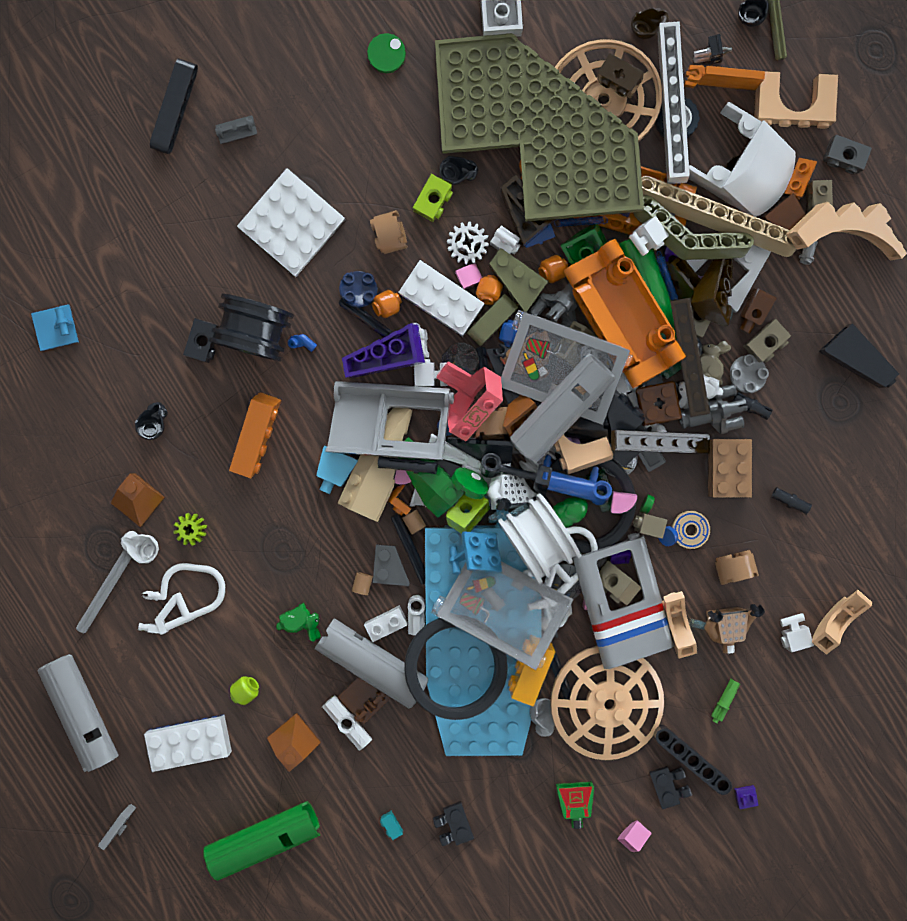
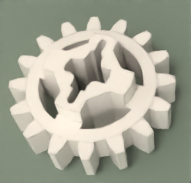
(476, 240)

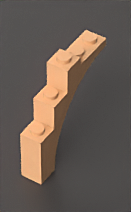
(848, 219)

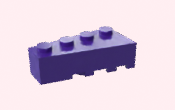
(392, 352)

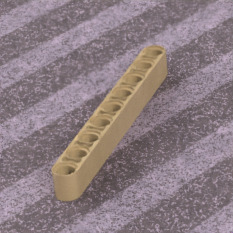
(718, 216)

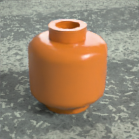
(553, 268)
(489, 290)
(386, 304)

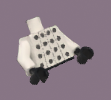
(509, 492)

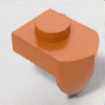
(399, 506)

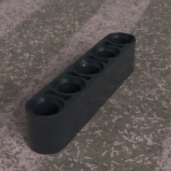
(173, 106)
(696, 767)

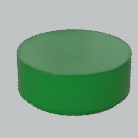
(647, 504)

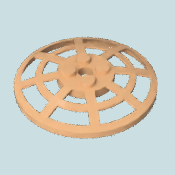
(616, 103)
(595, 701)

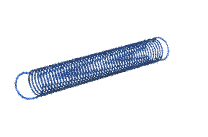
(584, 221)
(670, 286)

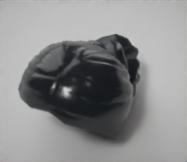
(457, 169)
(150, 422)

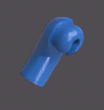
(301, 340)

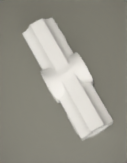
(355, 732)

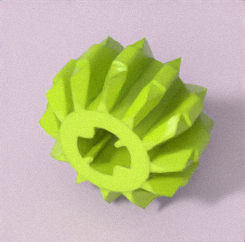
(184, 532)

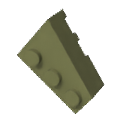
(517, 278)

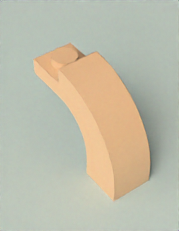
(835, 622)
(679, 626)

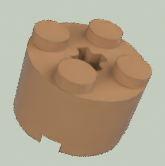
(389, 232)
(493, 426)
(736, 568)

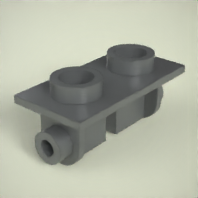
(236, 129)

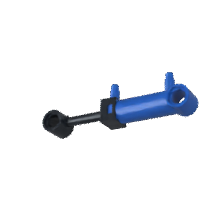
(546, 479)

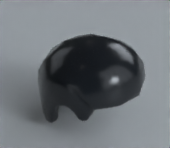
(753, 12)

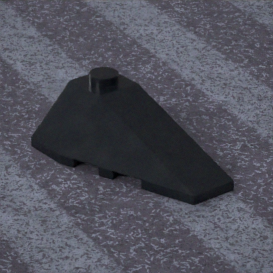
(480, 448)

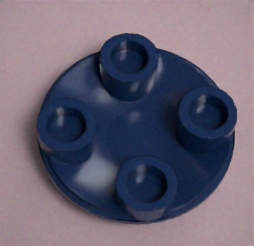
(358, 288)

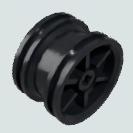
(251, 327)

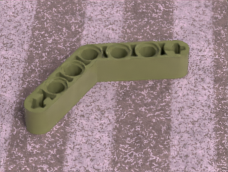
(695, 246)

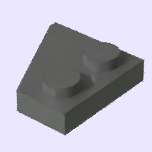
(388, 566)

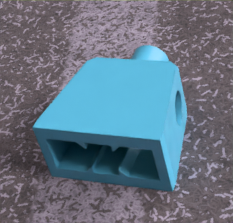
(334, 469)

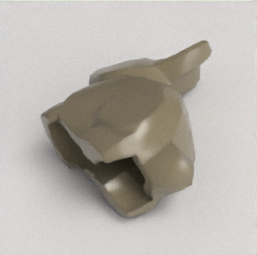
(710, 360)

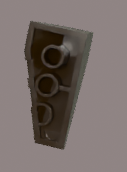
(712, 292)

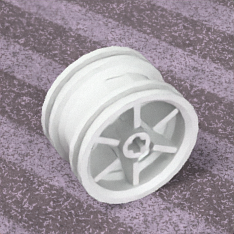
(540, 538)

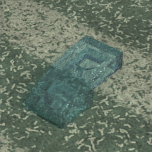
(502, 514)

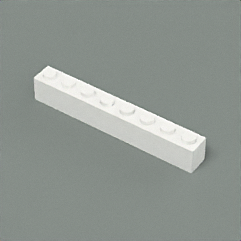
(673, 103)

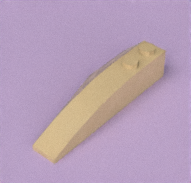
(369, 485)

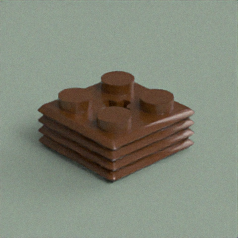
(665, 392)

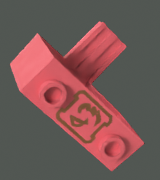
(468, 385)

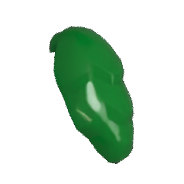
(571, 510)

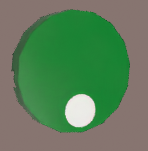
(386, 53)
(470, 483)

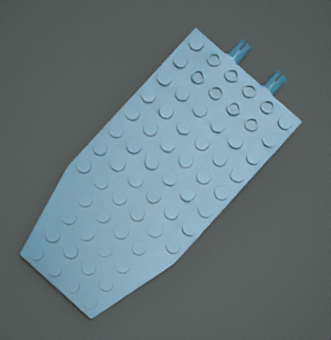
(463, 666)

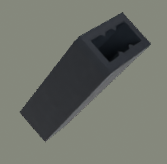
(859, 356)

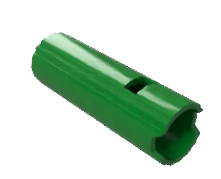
(651, 274)
(261, 841)

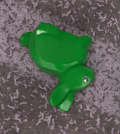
(300, 619)

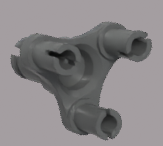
(561, 304)
(718, 413)

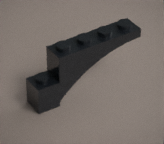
(625, 418)

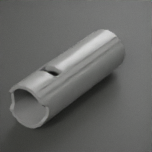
(562, 408)
(368, 662)
(77, 712)

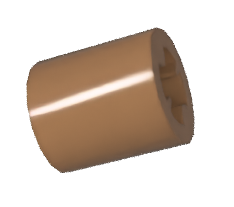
(414, 521)
(362, 583)

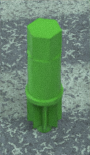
(725, 701)

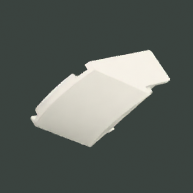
(759, 173)

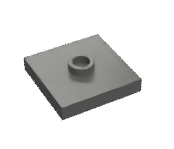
(118, 827)

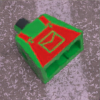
(576, 801)

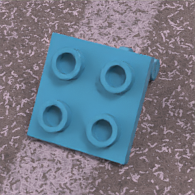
(54, 327)
(479, 551)

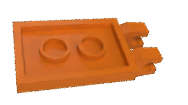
(723, 77)

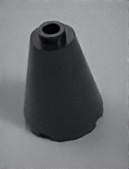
(589, 430)

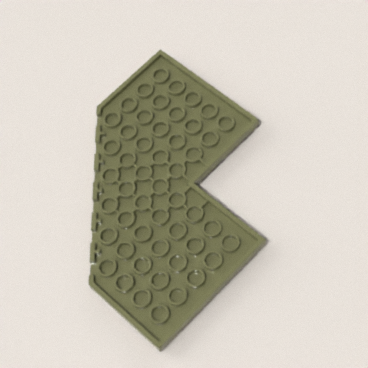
(571, 148)

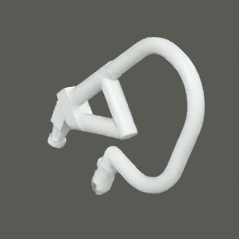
(569, 581)
(162, 627)

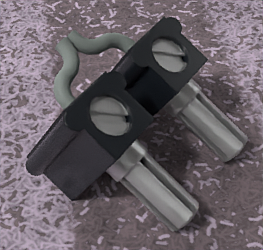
(714, 51)

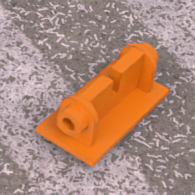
(800, 177)

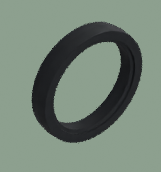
(626, 517)
(452, 713)

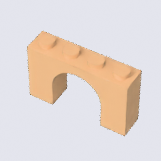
(820, 114)
(581, 456)

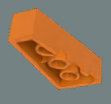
(254, 435)

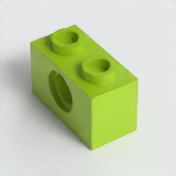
(437, 187)
(467, 521)

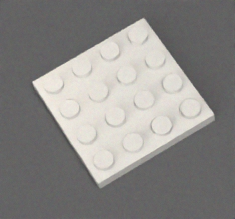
(291, 222)

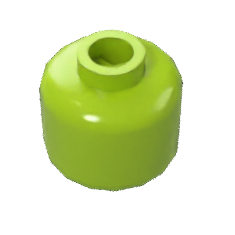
(244, 690)

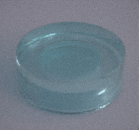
(697, 624)

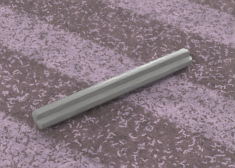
(103, 592)

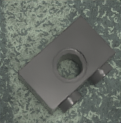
(857, 152)

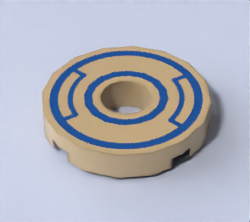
(702, 529)

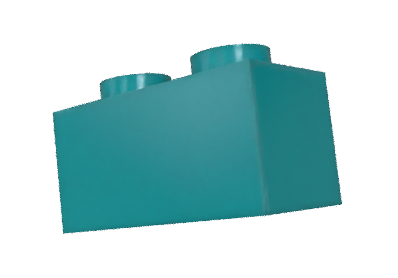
(392, 825)

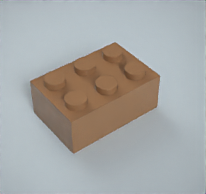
(730, 468)

